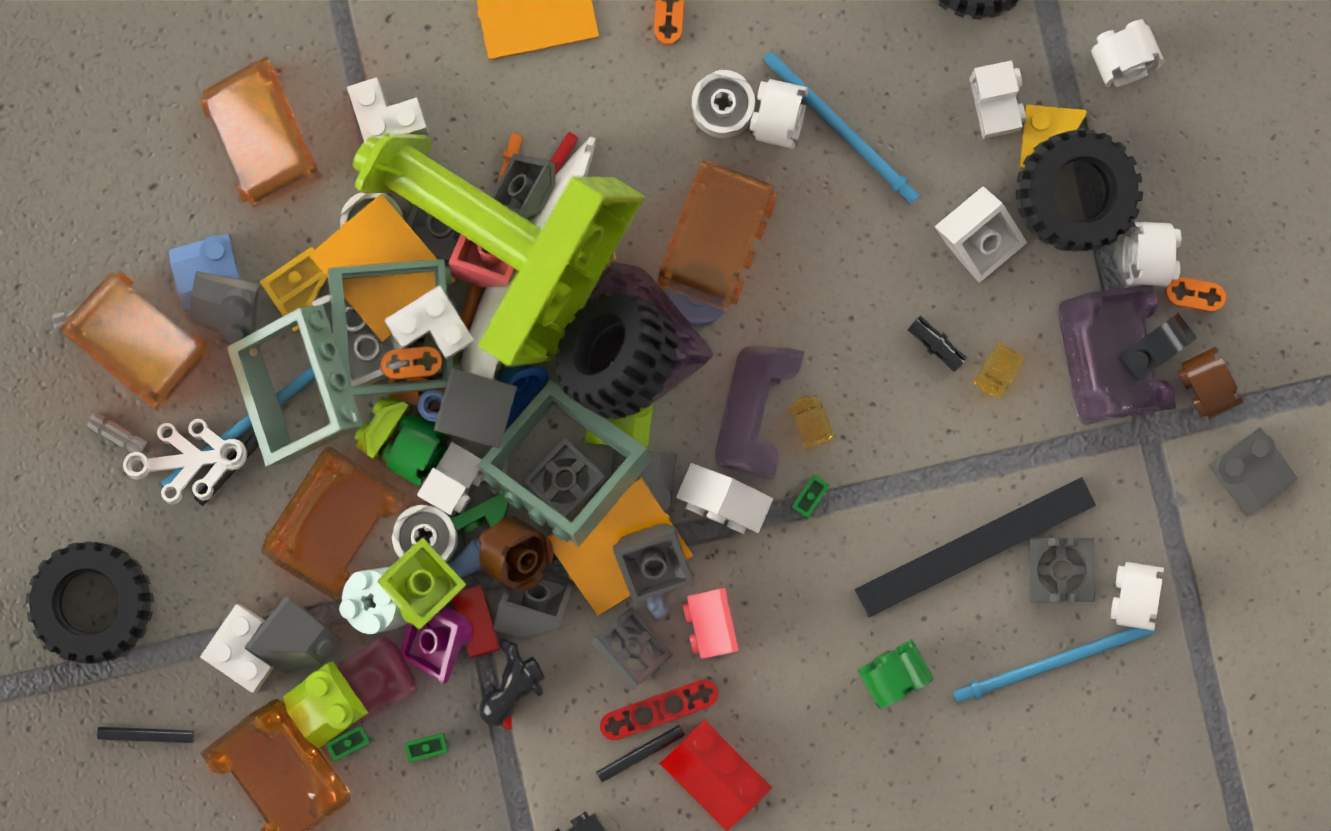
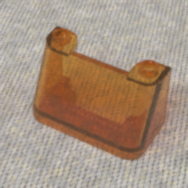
(260, 133)
(134, 340)
(329, 521)
(279, 770)

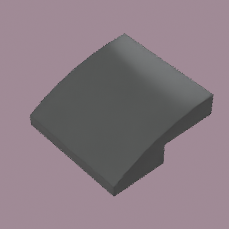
(475, 408)

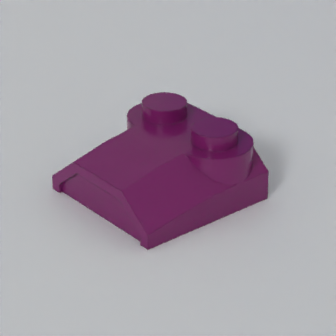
(437, 643)

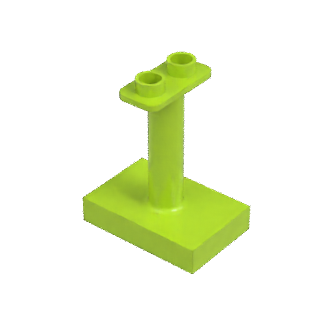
(554, 263)

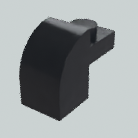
(1158, 346)

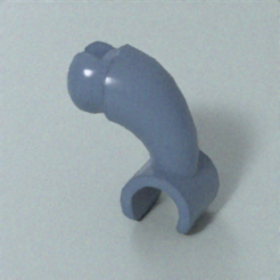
(656, 606)

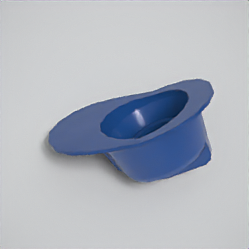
(529, 383)

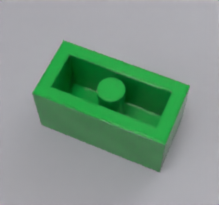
(810, 496)
(348, 743)
(426, 747)

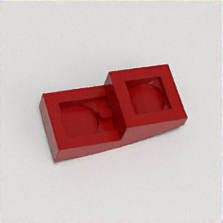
(473, 606)

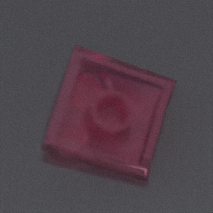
(378, 676)

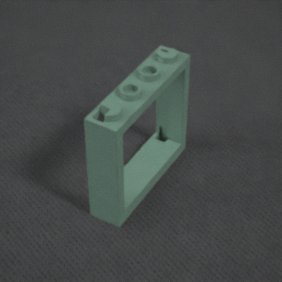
(335, 278)
(261, 397)
(577, 531)

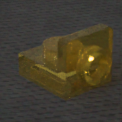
(999, 370)
(811, 421)

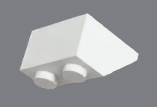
(981, 234)

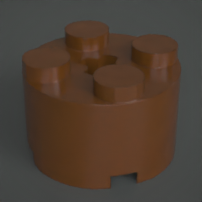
(1210, 383)
(515, 553)

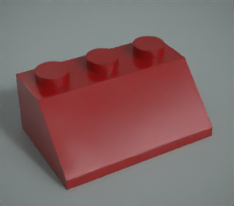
(715, 775)

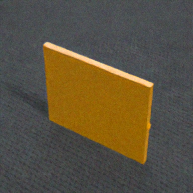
(534, 25)
(374, 238)
(594, 562)

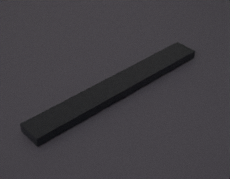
(975, 547)

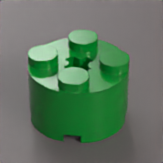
(415, 449)
(895, 674)

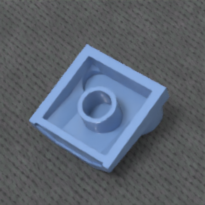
(211, 256)

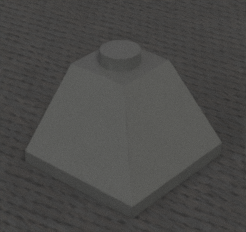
(535, 609)
(293, 639)

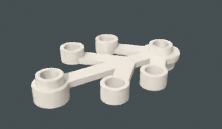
(190, 460)

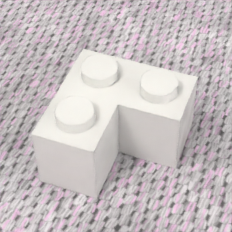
(995, 99)
(377, 118)
(430, 315)
(452, 480)
(724, 499)
(230, 655)

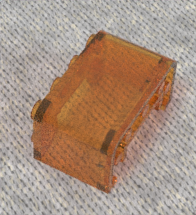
(716, 235)

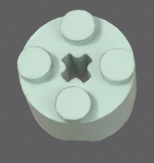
(368, 605)

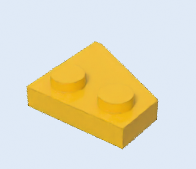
(1044, 123)
(294, 284)

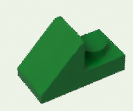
(493, 509)

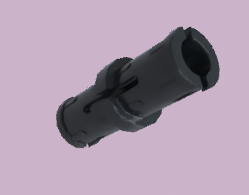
(937, 343)

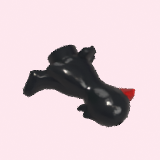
(518, 681)

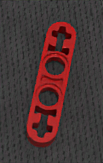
(657, 705)

